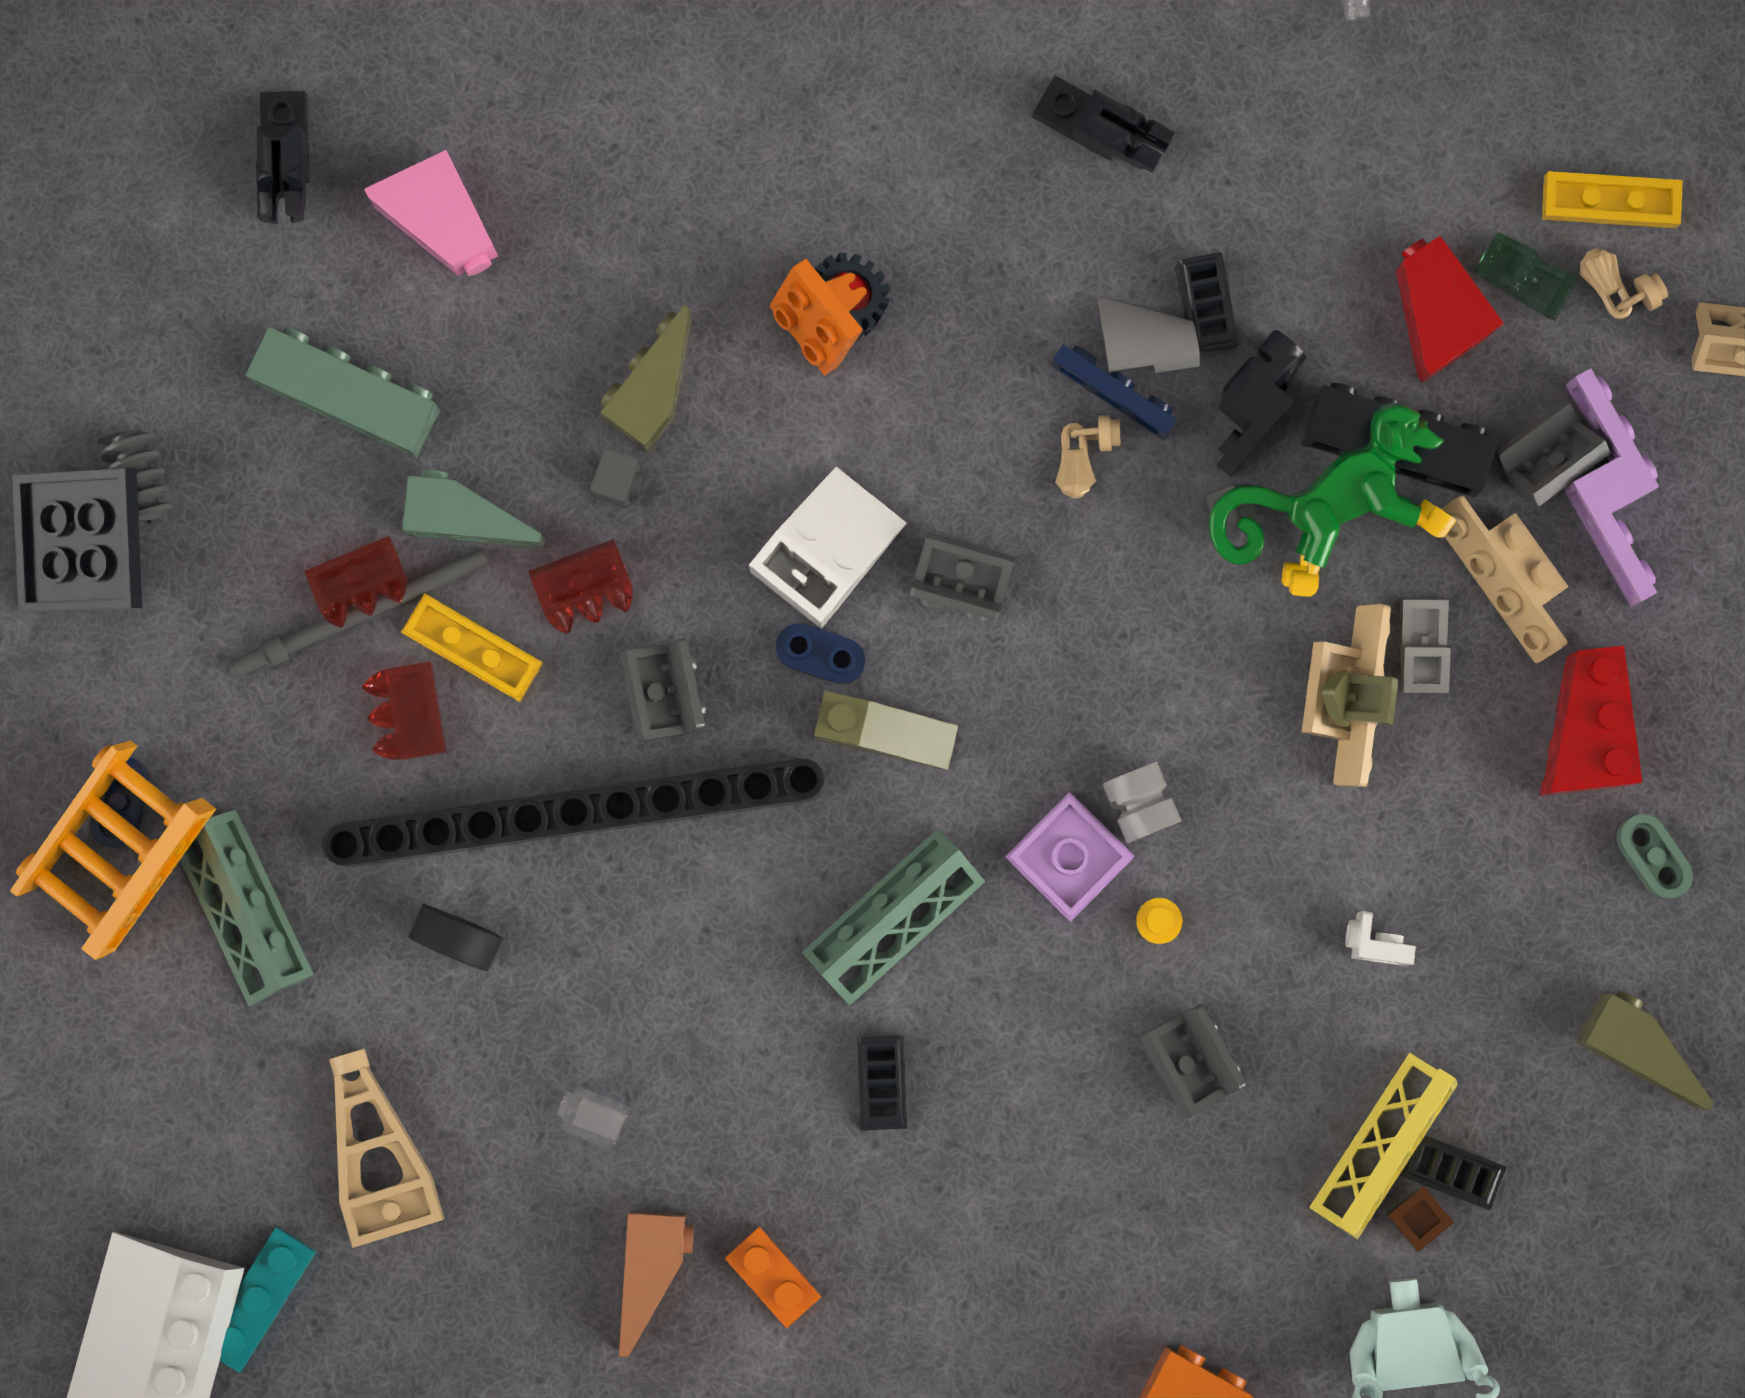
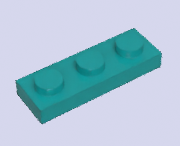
(263, 1295)

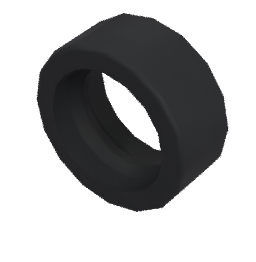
(455, 937)

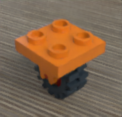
(830, 307)

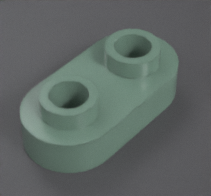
(1654, 855)

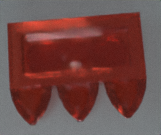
(357, 580)
(582, 582)
(410, 711)

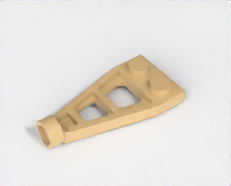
(388, 1210)

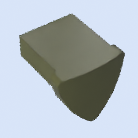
(1360, 698)

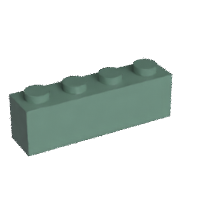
(343, 391)

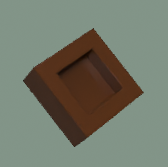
(1419, 1218)

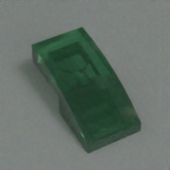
(1525, 277)

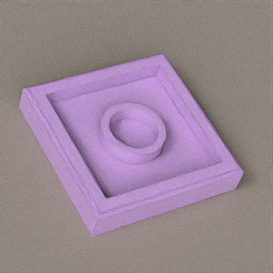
(1069, 856)

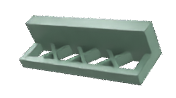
(247, 903)
(888, 910)

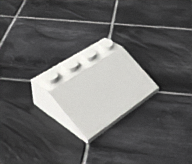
(155, 1323)

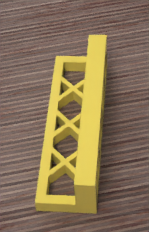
(1397, 1154)

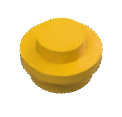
(1159, 920)

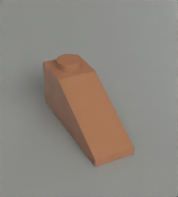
(652, 1259)

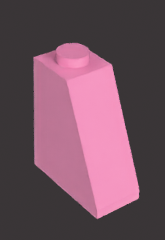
(436, 213)

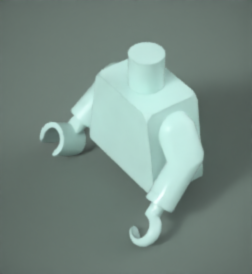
(1414, 1347)

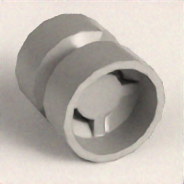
(1141, 802)

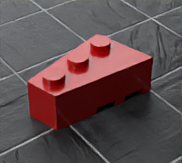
(1593, 726)

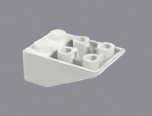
(826, 547)

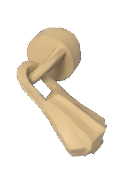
(1602, 273)
(1075, 471)

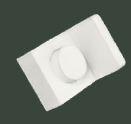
(1384, 949)

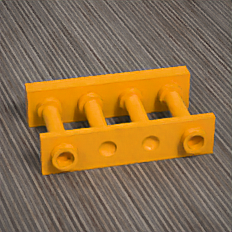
(156, 856)

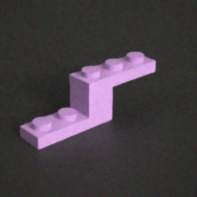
(1612, 487)

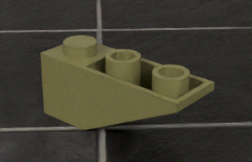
(649, 395)

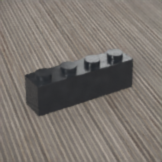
(1343, 423)

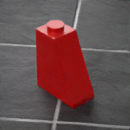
(1441, 307)

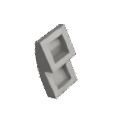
(1424, 645)

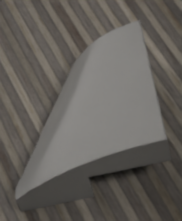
(1146, 338)

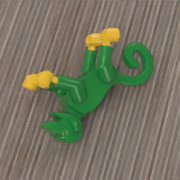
(1346, 489)

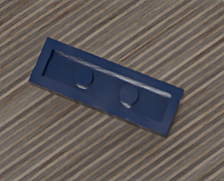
(1114, 390)

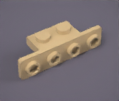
(1511, 574)
(1364, 658)

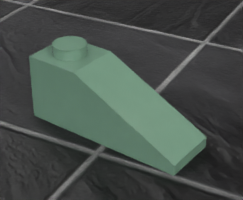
(450, 511)

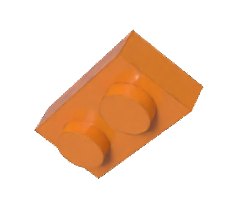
(773, 1277)

